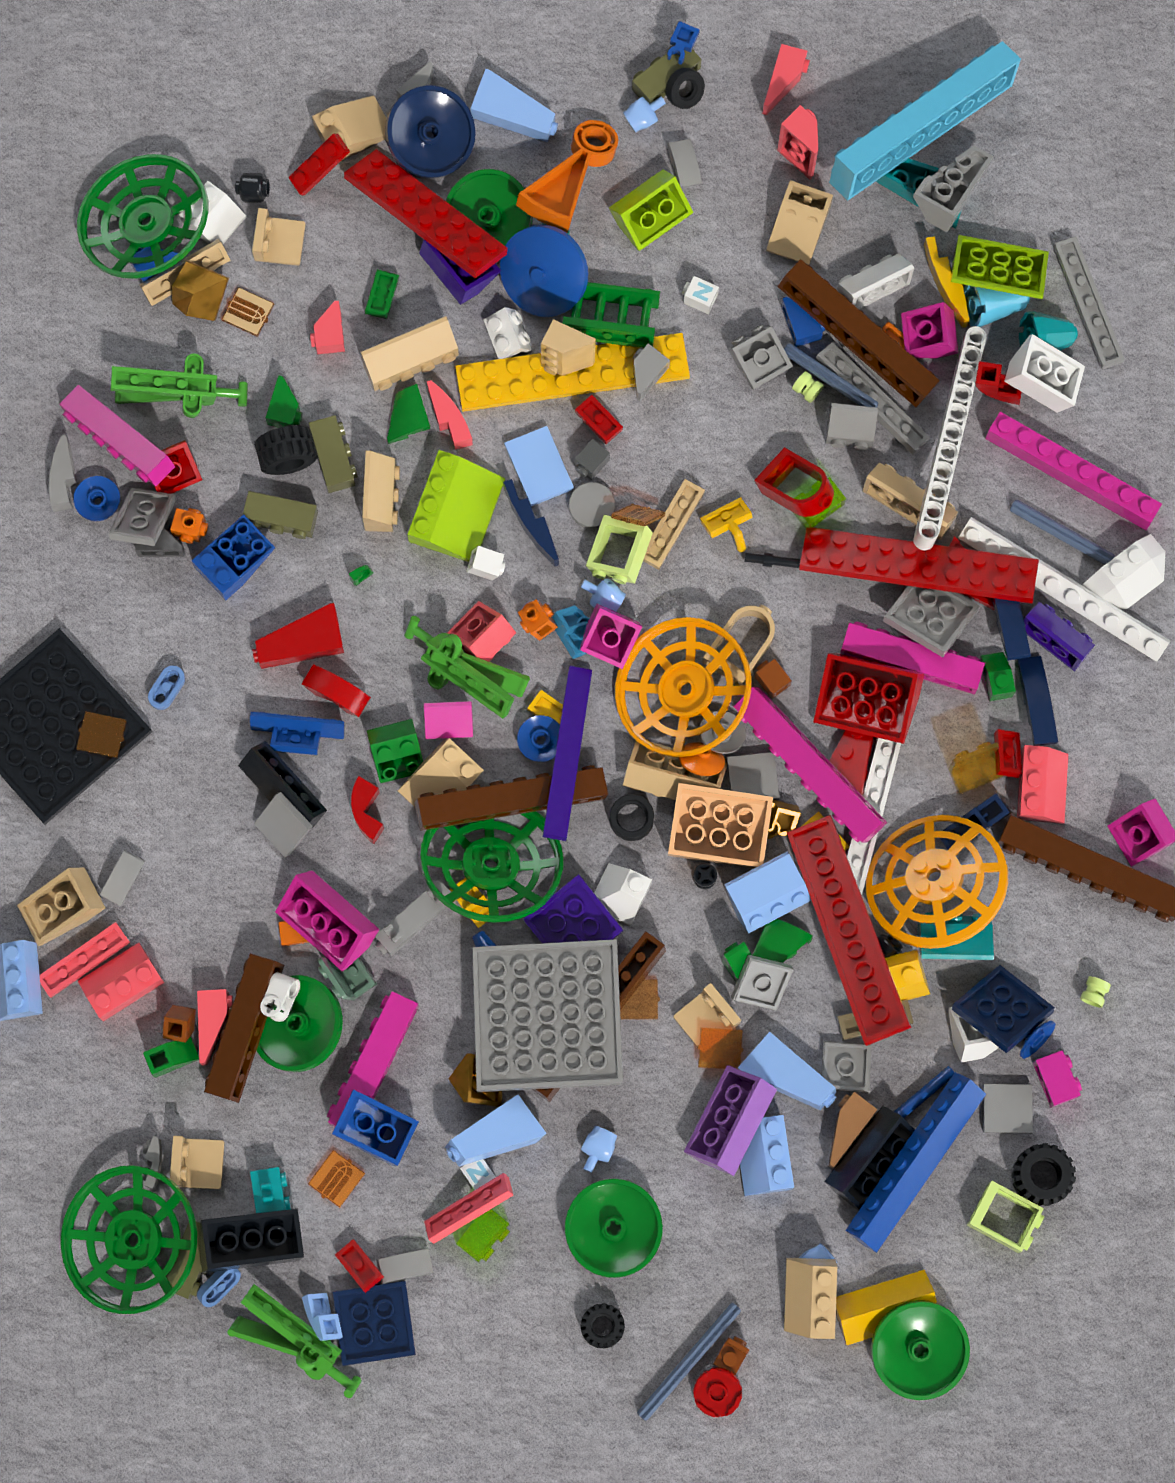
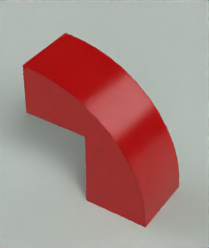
(991, 383)
(336, 689)
(361, 800)

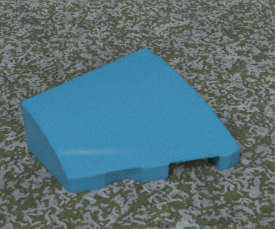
(571, 629)

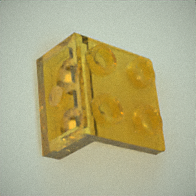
(974, 768)

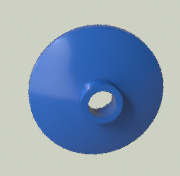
(94, 488)
(531, 730)
(1037, 1039)

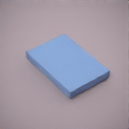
(539, 466)

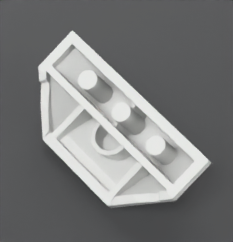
(1130, 574)

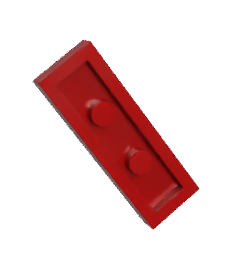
(319, 164)

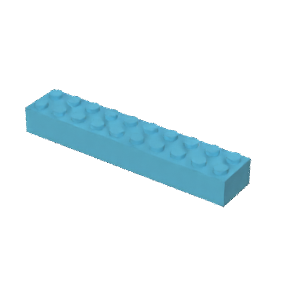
(924, 120)

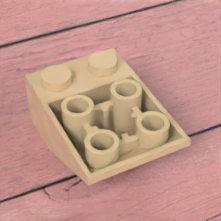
(799, 222)

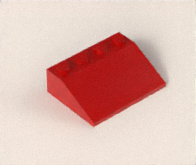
(868, 697)

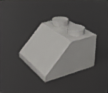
(851, 426)

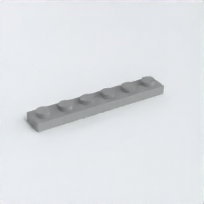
(1089, 302)
(889, 413)

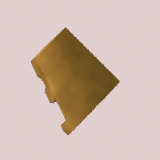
(782, 818)

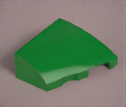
(407, 415)
(780, 941)

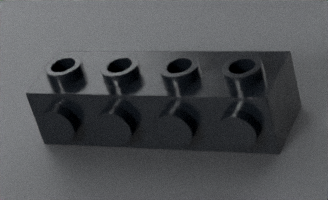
(274, 776)

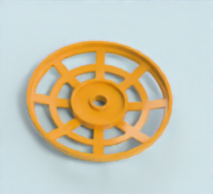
(672, 681)
(941, 890)

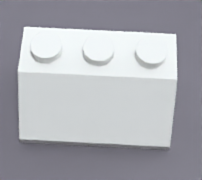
(876, 280)
(1045, 374)

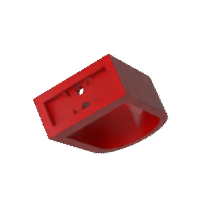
(779, 469)

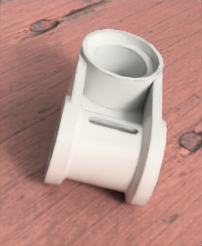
(280, 994)

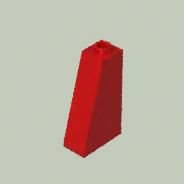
(302, 640)

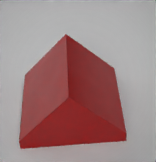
(185, 469)

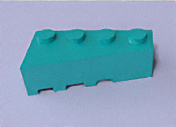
(907, 178)

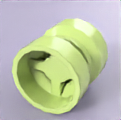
(808, 387)
(1095, 992)

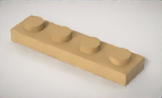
(160, 285)
(673, 523)

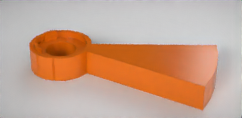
(557, 192)

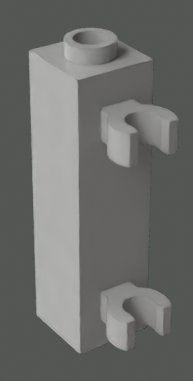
(411, 921)

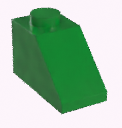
(283, 407)
(998, 676)

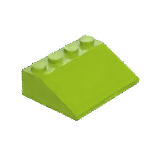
(999, 266)
(455, 506)

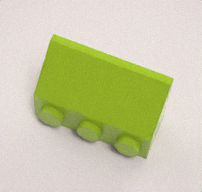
(651, 209)

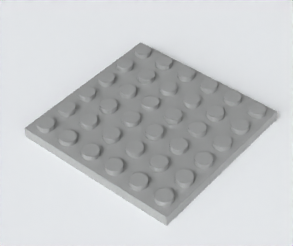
(547, 1015)

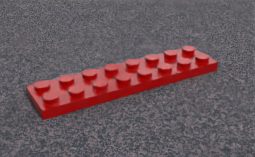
(425, 213)

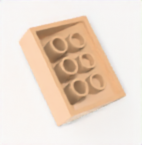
(720, 826)

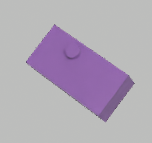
(730, 1120)

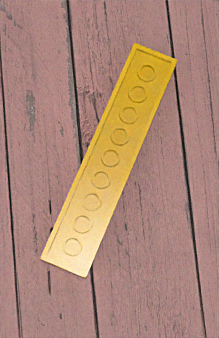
(524, 379)

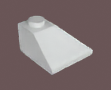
(622, 892)
(967, 1040)

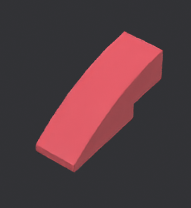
(449, 416)

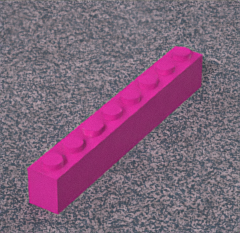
(1073, 471)
(811, 766)

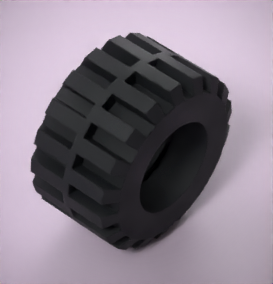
(285, 450)
(1058, 1160)

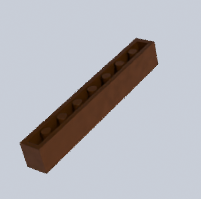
(858, 333)
(503, 799)
(1089, 868)
(631, 974)

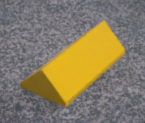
(864, 1308)

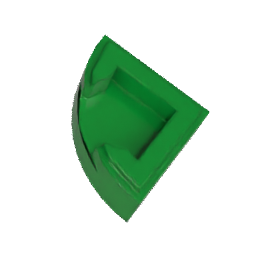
(360, 574)

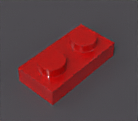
(598, 419)
(1008, 754)
(359, 1265)

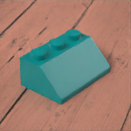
(976, 948)

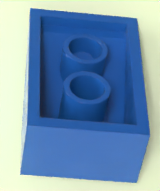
(375, 1128)

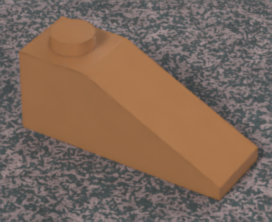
(850, 1121)

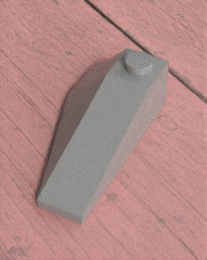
(948, 190)

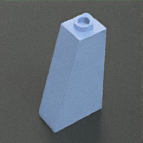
(511, 109)
(788, 1073)
(498, 1132)

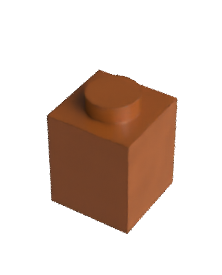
(772, 678)
(179, 1023)

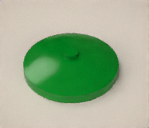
(490, 202)
(307, 1033)
(613, 1228)
(920, 1350)

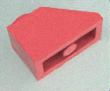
(329, 331)

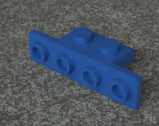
(296, 733)

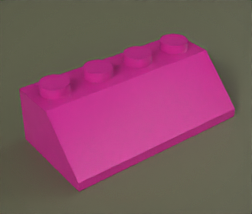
(326, 919)

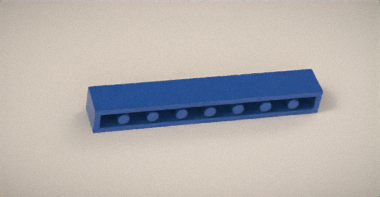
(915, 1162)

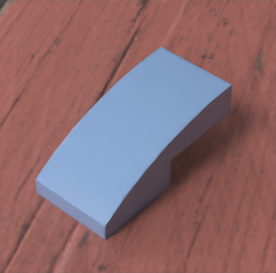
(319, 1314)

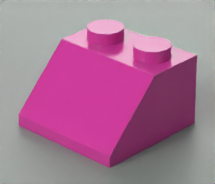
(930, 331)
(610, 636)
(1143, 832)

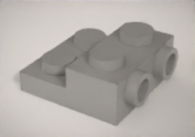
(760, 356)

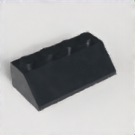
(869, 1157)
(250, 1240)

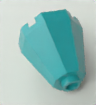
(1050, 329)

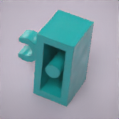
(269, 1190)

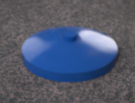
(544, 271)

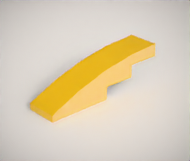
(951, 292)

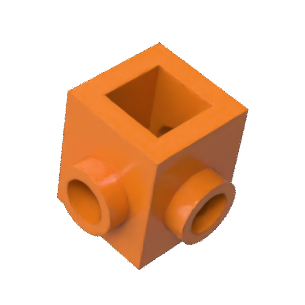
(189, 525)
(537, 619)

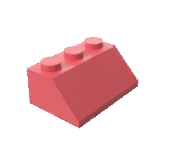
(800, 140)
(1042, 785)
(120, 982)

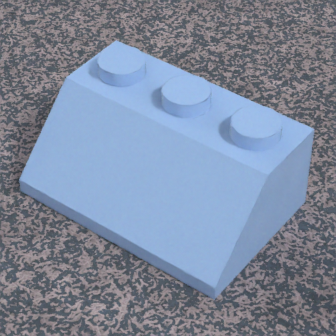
(767, 892)
(19, 980)
(767, 1159)

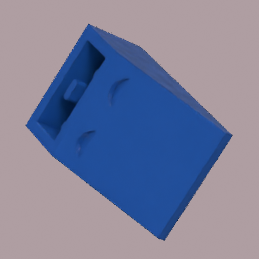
(233, 557)

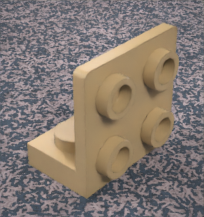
(278, 239)
(706, 1011)
(197, 1163)

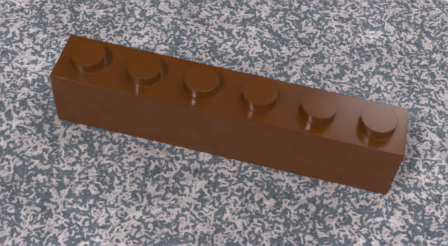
(242, 1030)

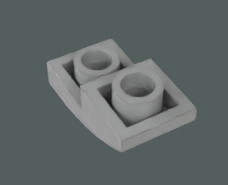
(685, 162)
(122, 877)
(153, 1153)
(405, 1266)

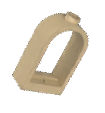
(760, 612)

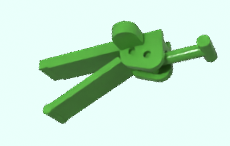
(190, 386)
(475, 676)
(291, 1336)

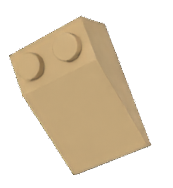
(357, 123)
(442, 770)
(61, 905)

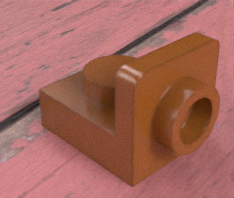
(732, 1354)

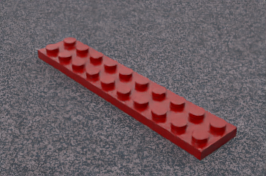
(904, 564)
(848, 930)

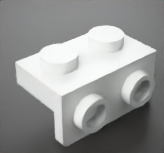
(507, 333)

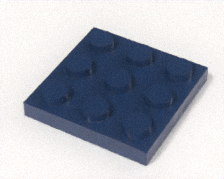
(1003, 1008)
(374, 1323)

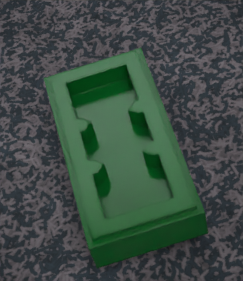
(382, 294)

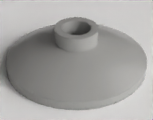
(732, 742)

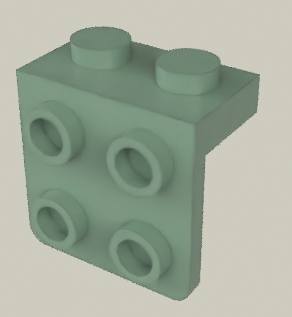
(348, 983)

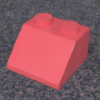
(483, 631)

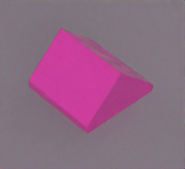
(448, 720)

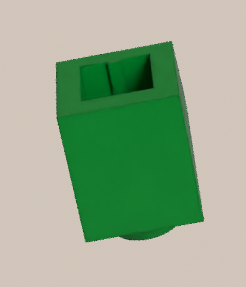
(735, 958)
(170, 1057)

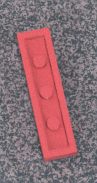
(83, 959)
(468, 1208)

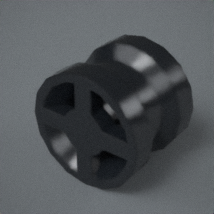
(706, 872)

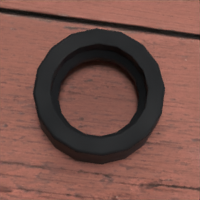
(631, 835)

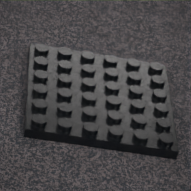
(40, 725)

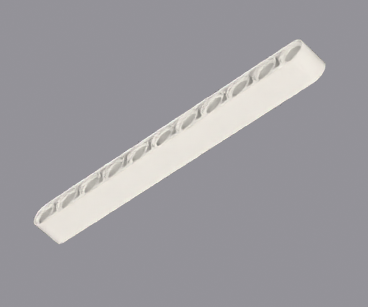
(947, 445)

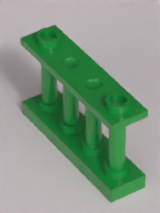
(619, 332)

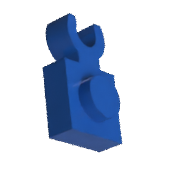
(682, 39)

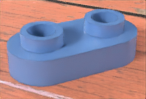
(166, 688)
(218, 1286)

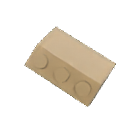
(566, 350)
(380, 492)
(810, 1297)

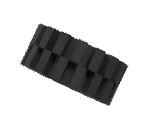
(617, 1326)

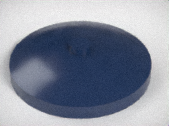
(430, 131)

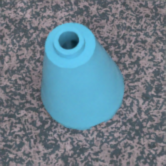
(991, 305)

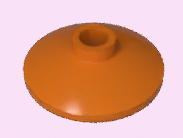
(702, 764)

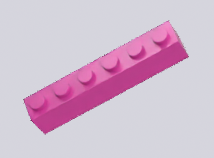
(117, 436)
(881, 647)
(376, 1051)

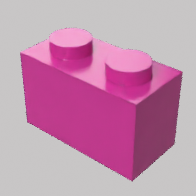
(1057, 1078)

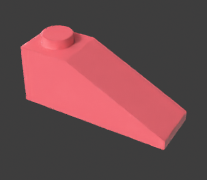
(786, 74)
(212, 1018)

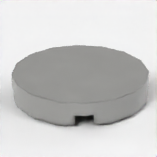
(590, 504)

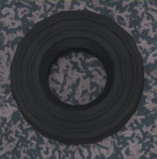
(675, 82)

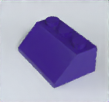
(456, 280)
(1057, 636)

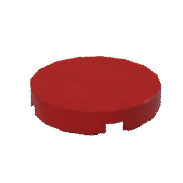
(717, 1392)

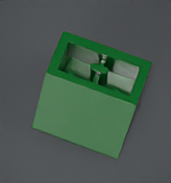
(395, 750)

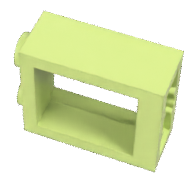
(629, 574)
(985, 1201)

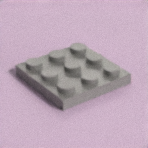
(931, 617)

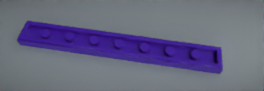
(567, 753)

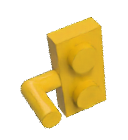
(728, 518)

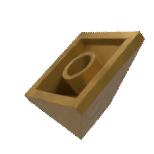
(198, 291)
(465, 1084)

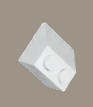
(222, 218)

